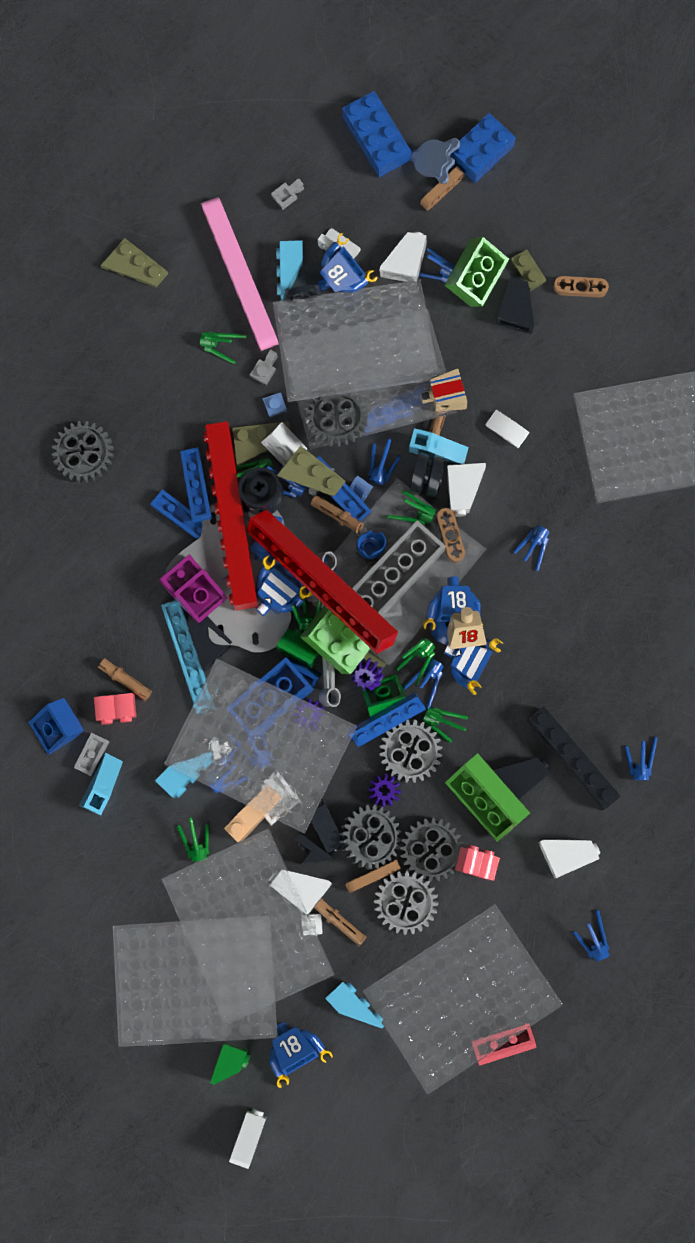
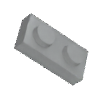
(91, 754)

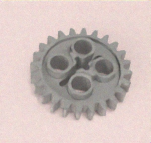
(427, 758)
(422, 907)

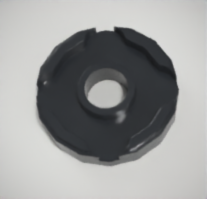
(303, 292)

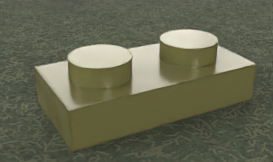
(528, 269)

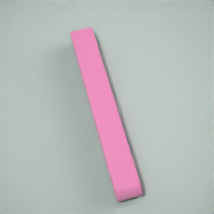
(239, 273)

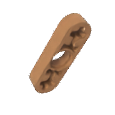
(441, 190)
(574, 292)
(459, 547)
(372, 876)

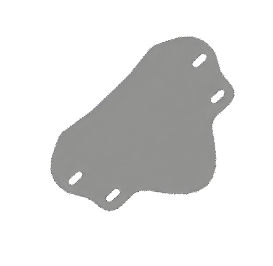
(242, 623)

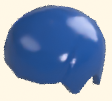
(371, 544)

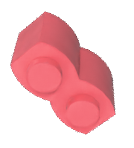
(115, 708)
(477, 863)

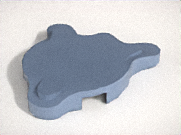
(434, 158)

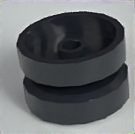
(428, 475)
(261, 491)

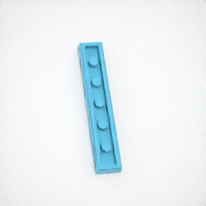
(184, 647)

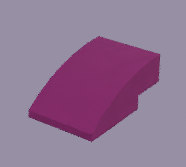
(193, 588)

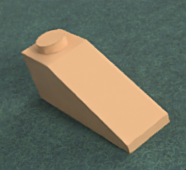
(244, 823)

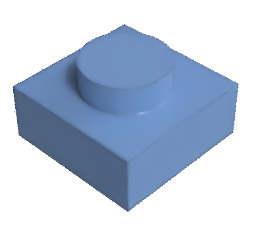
(275, 405)
(360, 488)

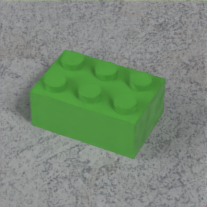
(476, 272)
(335, 641)

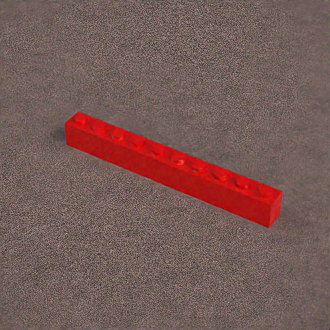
(231, 516)
(322, 581)

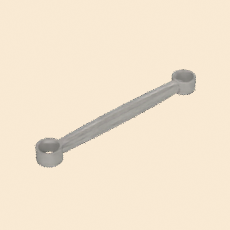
(328, 669)

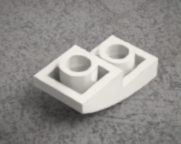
(507, 428)

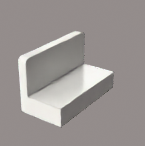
(326, 241)
(282, 443)

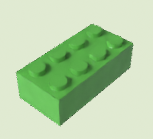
(487, 797)

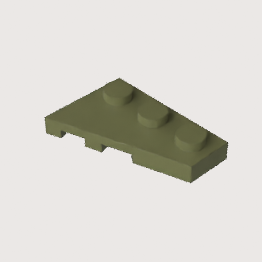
(134, 263)
(249, 439)
(311, 472)

